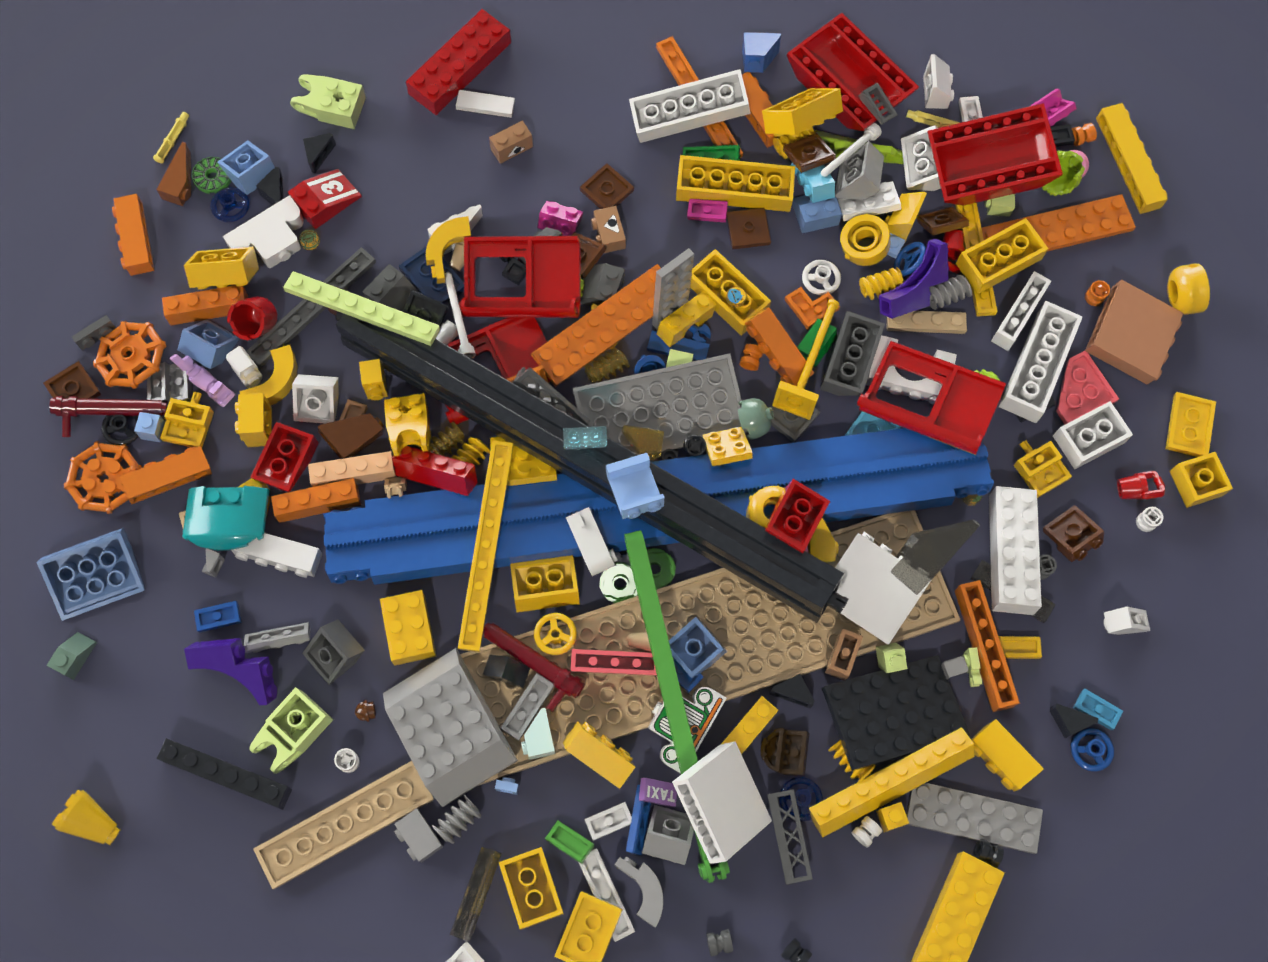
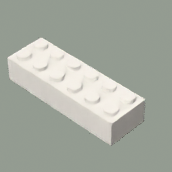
(689, 106)
(1040, 362)
(1014, 551)

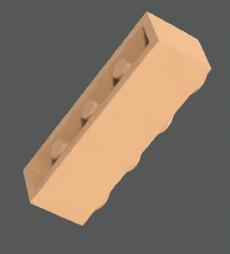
(361, 468)

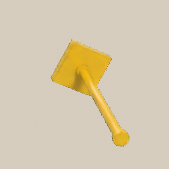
(795, 398)

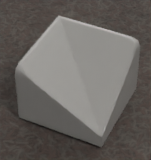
(213, 563)
(954, 667)

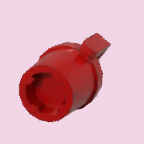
(955, 245)
(1137, 488)

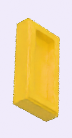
(1021, 647)

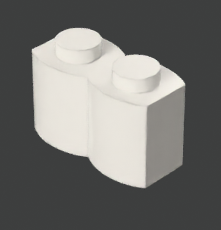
(244, 367)

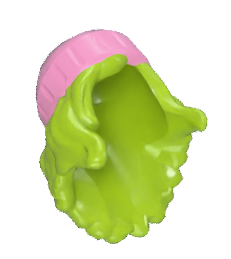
(1074, 168)

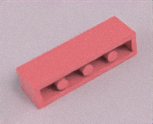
(612, 662)

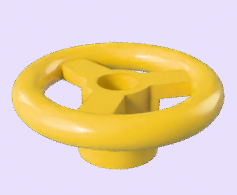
(554, 628)

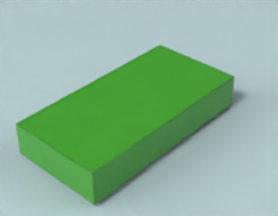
(569, 842)

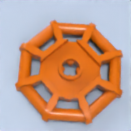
(139, 358)
(92, 472)

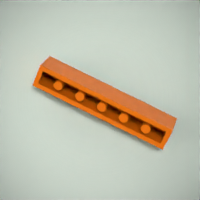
(984, 636)

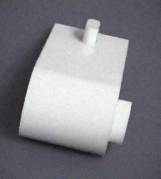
(590, 542)

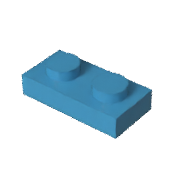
(1098, 707)

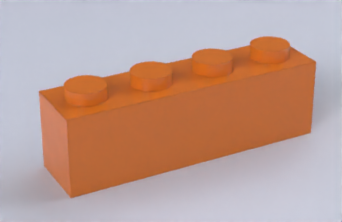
(758, 102)
(133, 234)
(202, 304)
(777, 346)
(165, 475)
(316, 500)

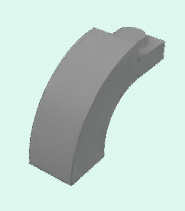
(650, 886)

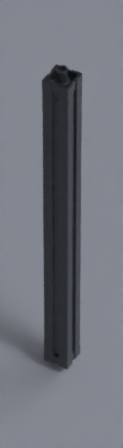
(538, 429)

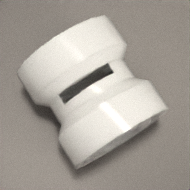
(1145, 522)
(343, 759)
(867, 831)

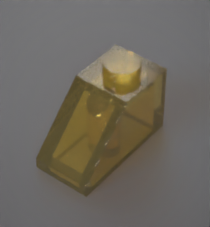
(644, 440)

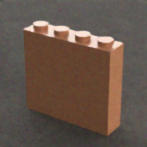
(1134, 332)

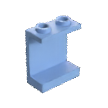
(634, 486)

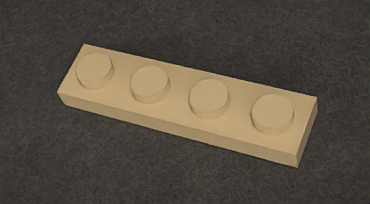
(929, 322)

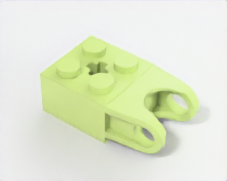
(330, 100)
(286, 731)

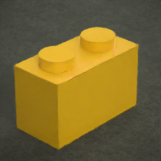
(373, 379)

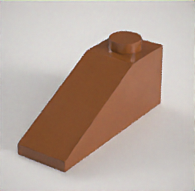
(177, 180)

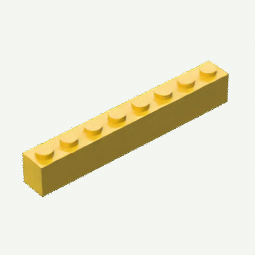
(892, 782)

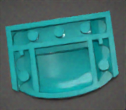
(225, 516)

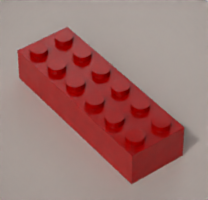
(458, 61)

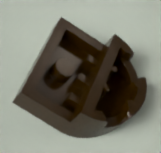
(786, 751)

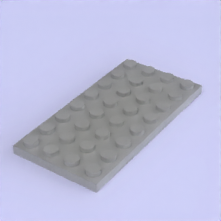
(674, 399)

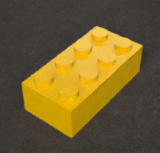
(802, 111)
(1001, 256)
(715, 277)

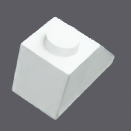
(1126, 621)

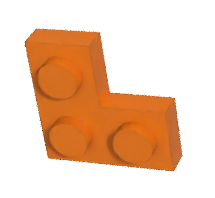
(806, 309)

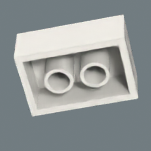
(1092, 435)

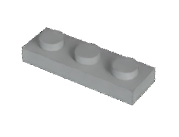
(277, 637)
(527, 707)

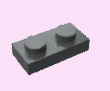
(88, 336)

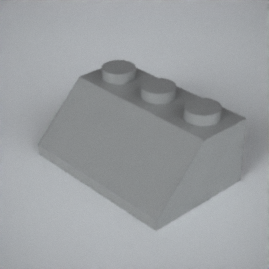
(860, 174)

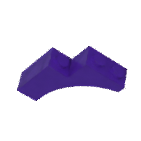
(915, 291)
(229, 658)

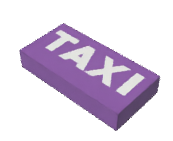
(657, 792)

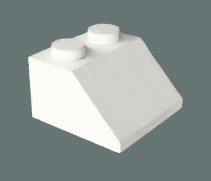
(937, 84)
(315, 398)

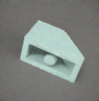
(538, 737)

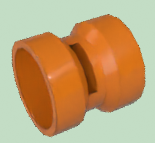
(1084, 134)
(1097, 293)
(751, 357)

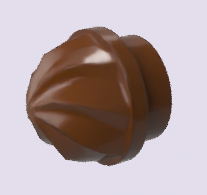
(365, 711)

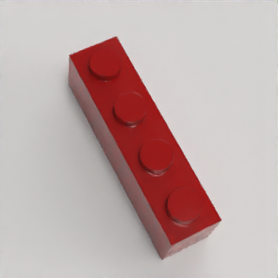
(435, 470)

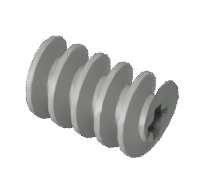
(949, 291)
(457, 820)

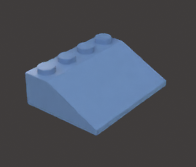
(91, 574)

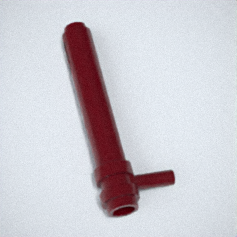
(80, 406)
(560, 677)

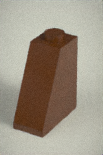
(352, 434)

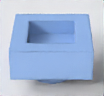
(896, 245)
(507, 785)

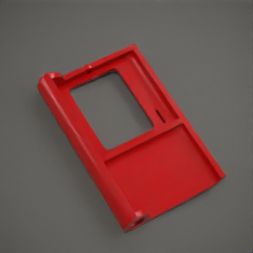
(551, 276)
(511, 346)
(960, 410)

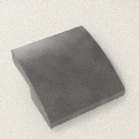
(169, 383)

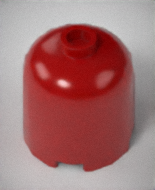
(252, 317)

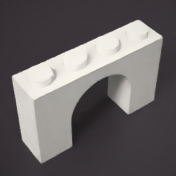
(896, 384)

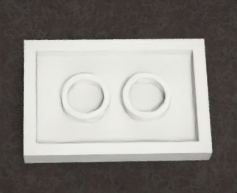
(884, 201)

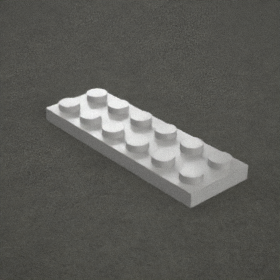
(672, 286)
(975, 817)

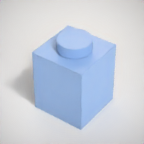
(149, 427)

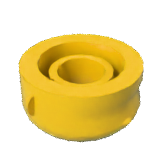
(865, 227)
(1189, 289)
(757, 503)

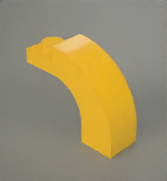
(445, 235)
(282, 378)

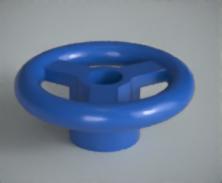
(911, 260)
(1100, 749)

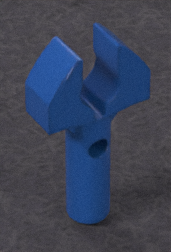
(700, 330)

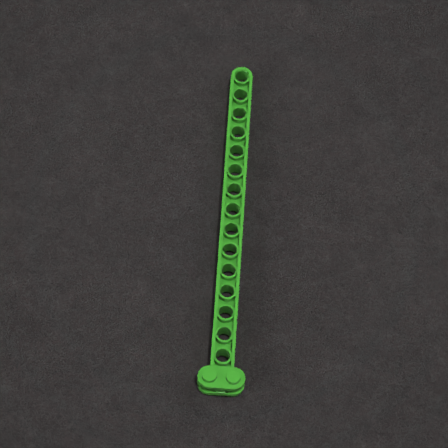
(666, 675)

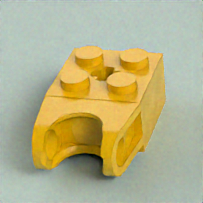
(407, 422)

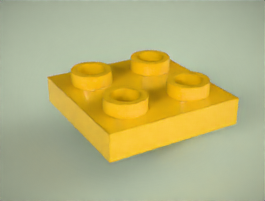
(727, 446)

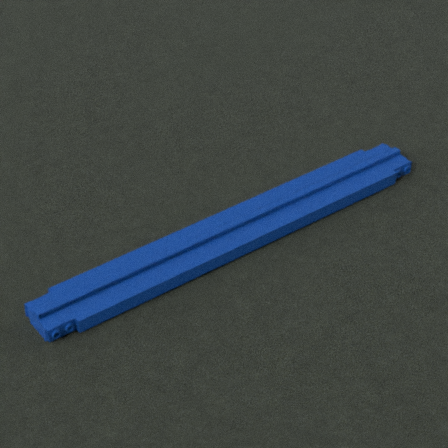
(438, 529)

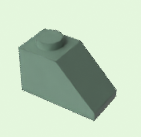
(72, 655)

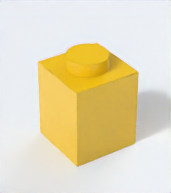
(892, 817)

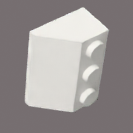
(919, 162)

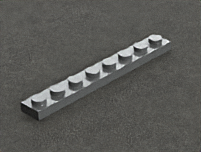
(307, 310)

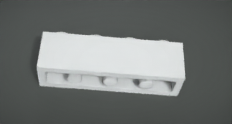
(1021, 311)
(282, 554)

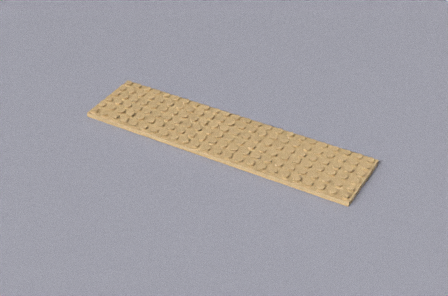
(762, 637)

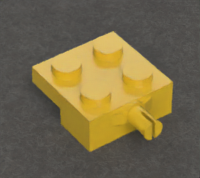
(187, 422)
(1042, 468)

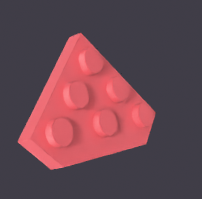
(1082, 388)

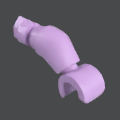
(204, 380)

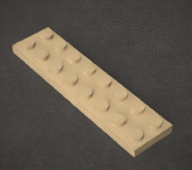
(342, 825)

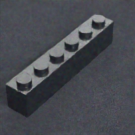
(224, 774)

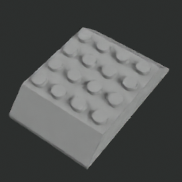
(447, 728)

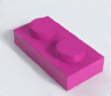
(707, 210)

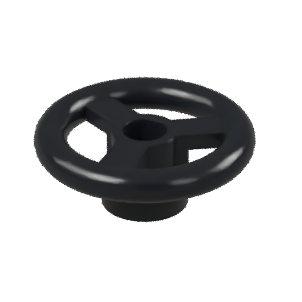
(115, 421)

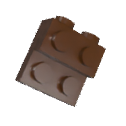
(1074, 534)

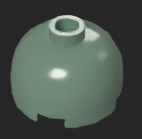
(755, 417)

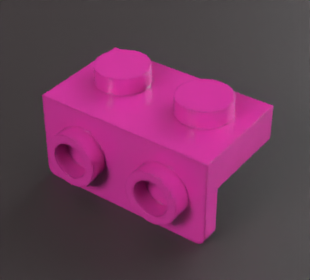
(1056, 106)
(559, 218)

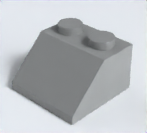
(668, 835)

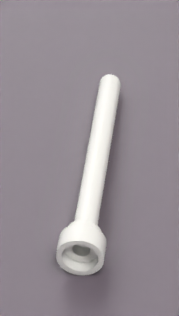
(870, 133)
(465, 347)

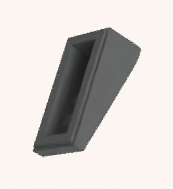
(883, 101)

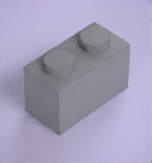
(418, 836)

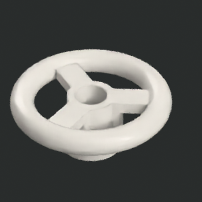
(824, 268)

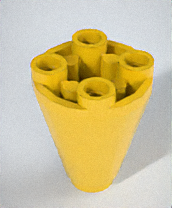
(86, 819)

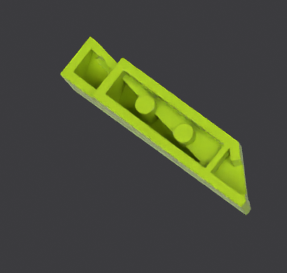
(839, 144)

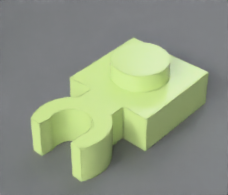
(972, 660)

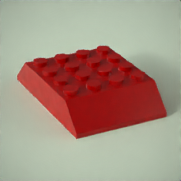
(848, 60)
(995, 155)

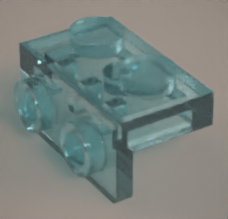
(585, 437)

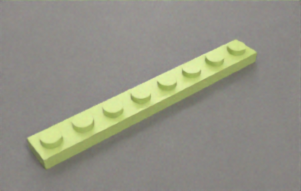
(362, 308)

